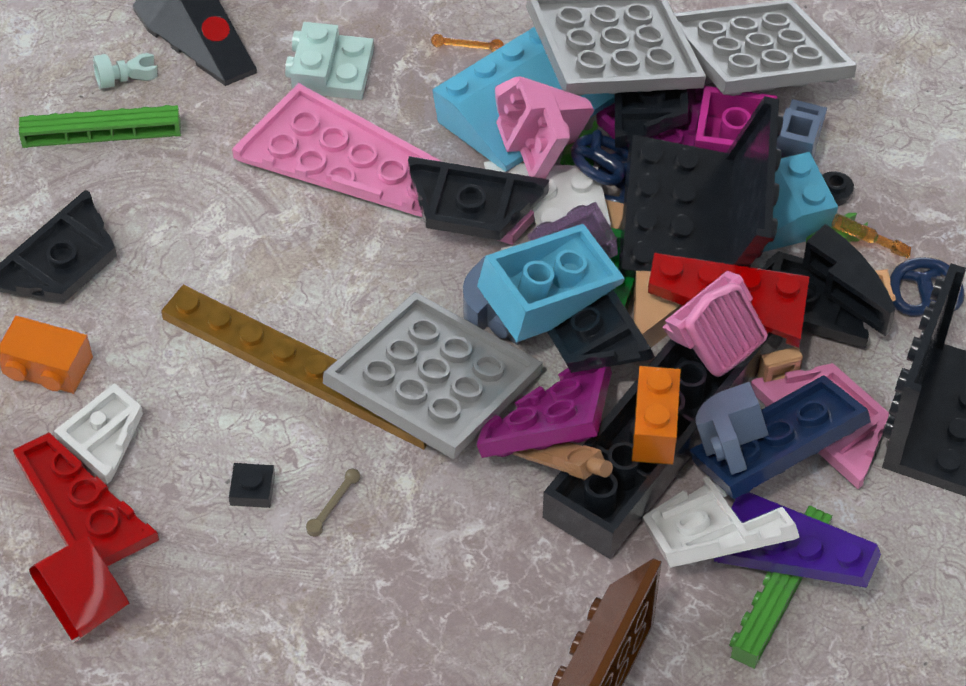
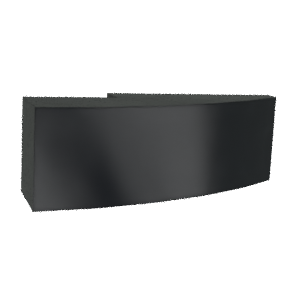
(849, 279)

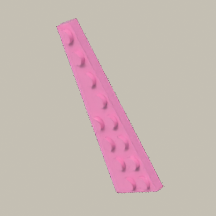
(338, 151)

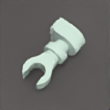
(140, 68)

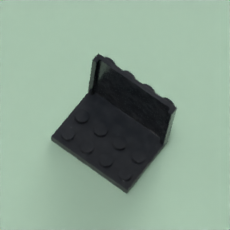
(702, 199)
(930, 399)

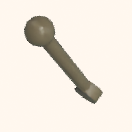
(314, 526)

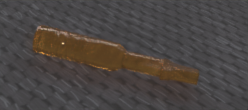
(869, 235)

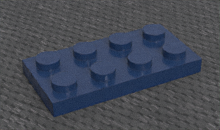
(796, 430)

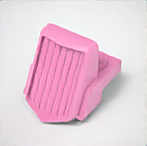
(539, 121)
(719, 324)

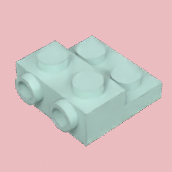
(329, 61)

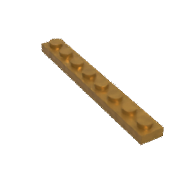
(265, 349)

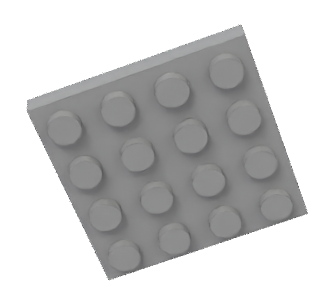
(615, 45)
(763, 47)
(432, 374)

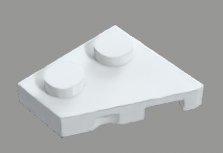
(102, 431)

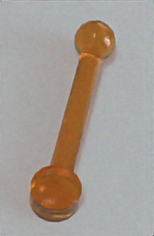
(438, 40)

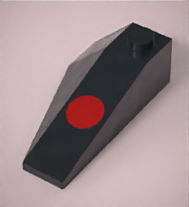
(201, 32)

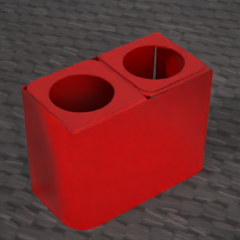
(78, 587)

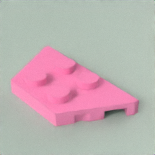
(852, 453)

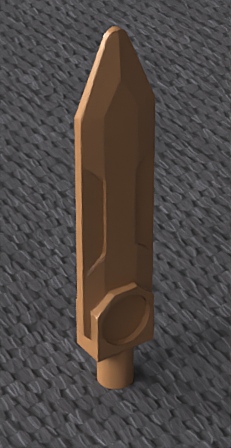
(570, 458)

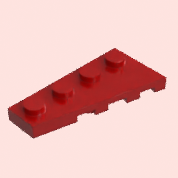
(776, 296)
(80, 501)

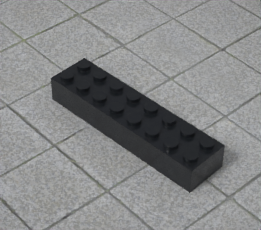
(609, 508)

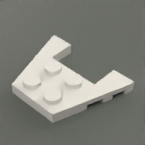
(566, 190)
(706, 527)

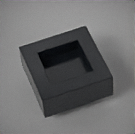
(252, 485)

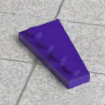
(818, 553)

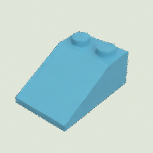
(802, 201)
(547, 280)

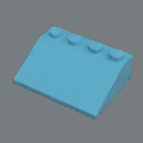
(468, 100)

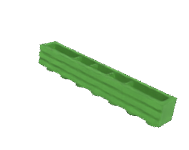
(99, 126)
(768, 609)

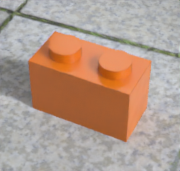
(44, 354)
(656, 415)

